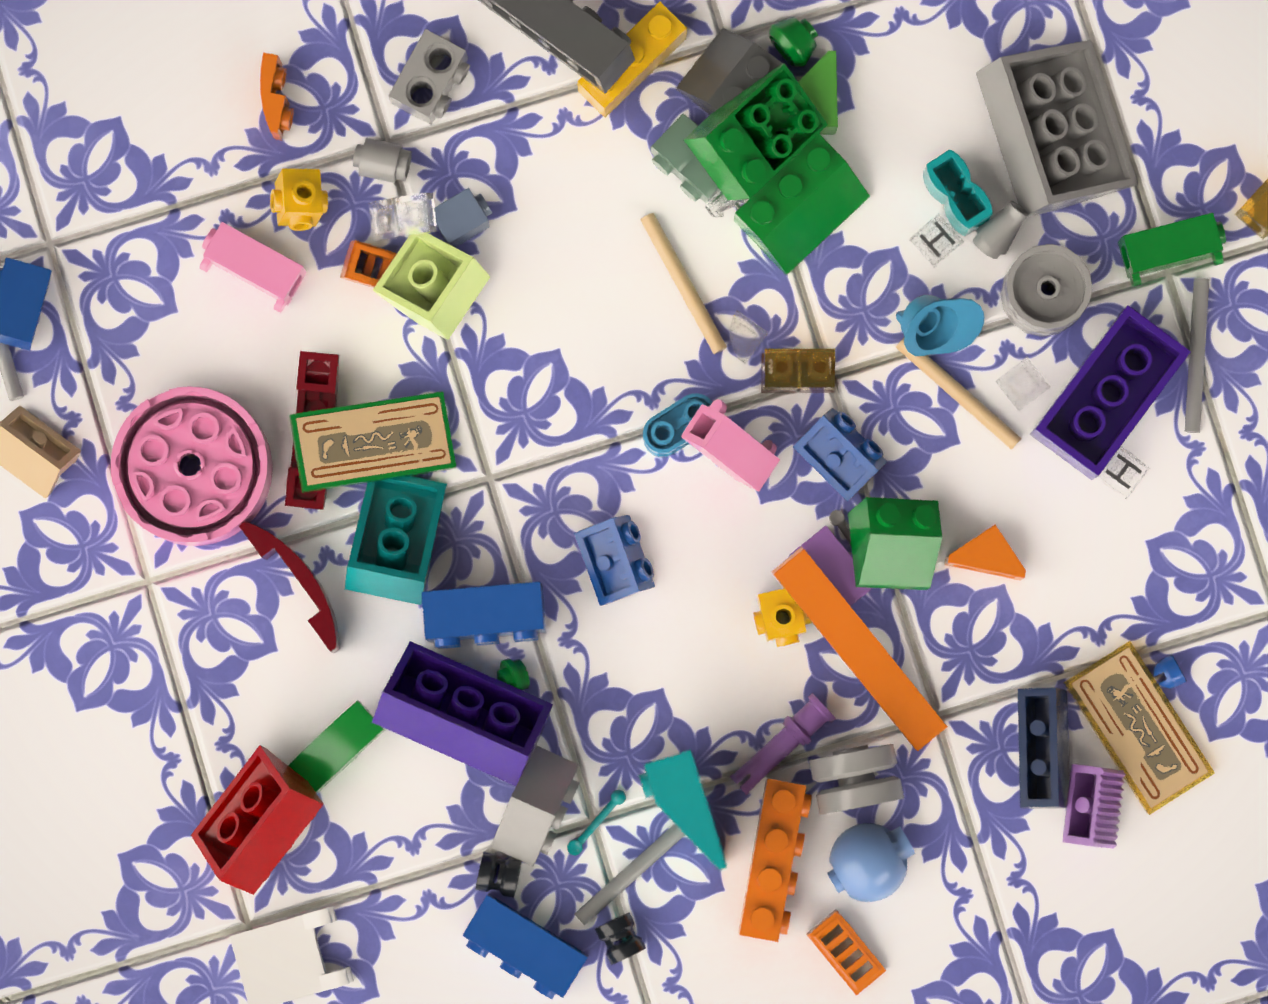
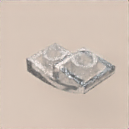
(402, 216)

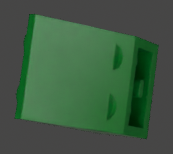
(756, 134)

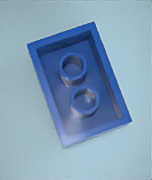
(484, 614)

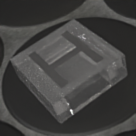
(936, 240)
(1123, 472)

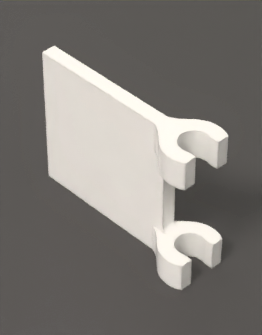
(285, 960)

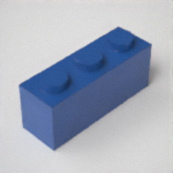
(524, 947)

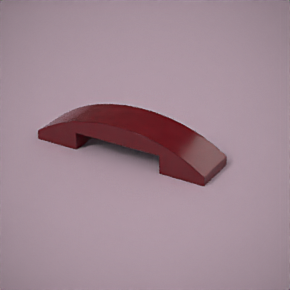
(316, 391)
(324, 621)

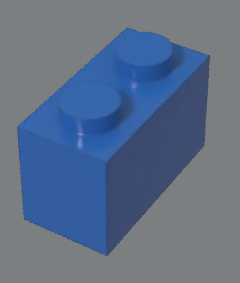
(21, 301)

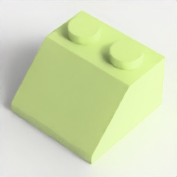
(432, 283)

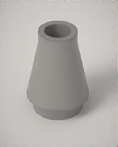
(999, 231)

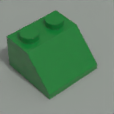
(895, 542)

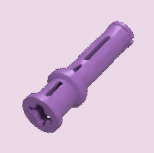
(797, 731)

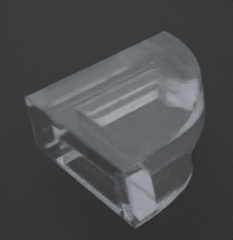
(720, 204)
(745, 336)

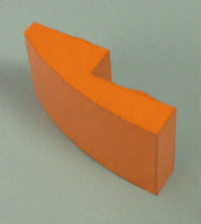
(275, 106)

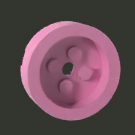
(218, 497)

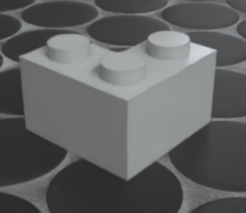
(536, 806)

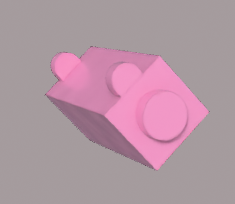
(252, 263)
(731, 446)

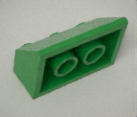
(802, 205)

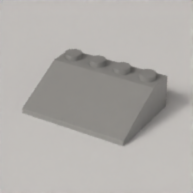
(1056, 127)

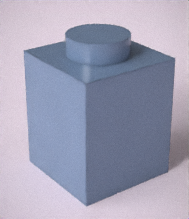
(462, 217)

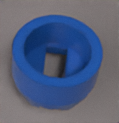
(1172, 671)

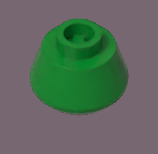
(794, 40)

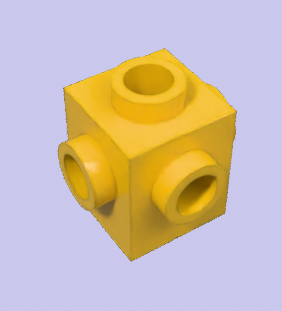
(298, 198)
(766, 621)

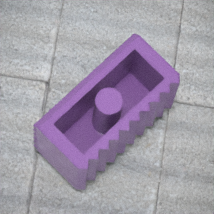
(1093, 806)

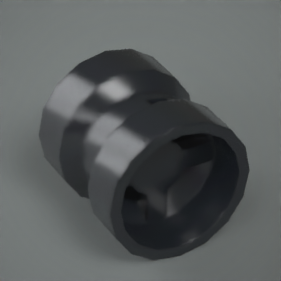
(507, 877)
(616, 930)

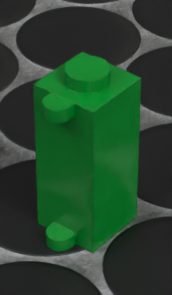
(1172, 246)

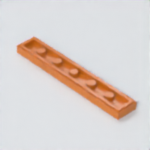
(859, 649)

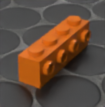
(772, 860)

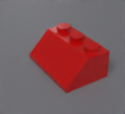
(256, 821)

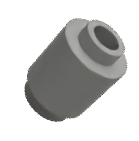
(382, 160)

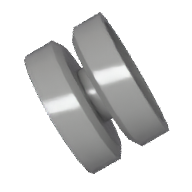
(1064, 275)
(856, 778)

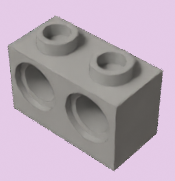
(419, 74)

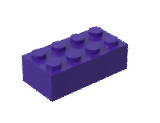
(1110, 393)
(462, 713)

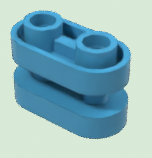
(664, 429)

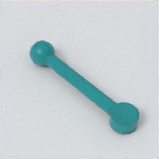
(576, 846)

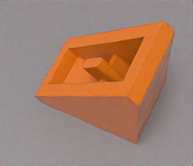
(989, 555)

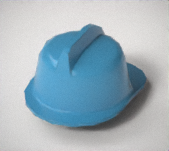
(940, 324)

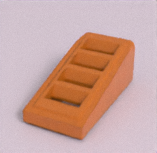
(352, 257)
(827, 925)

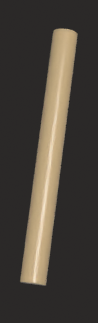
(683, 283)
(963, 397)

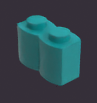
(951, 185)

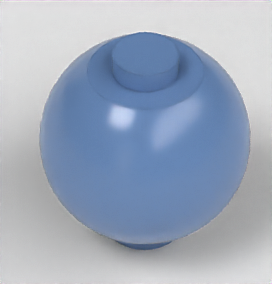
(869, 861)

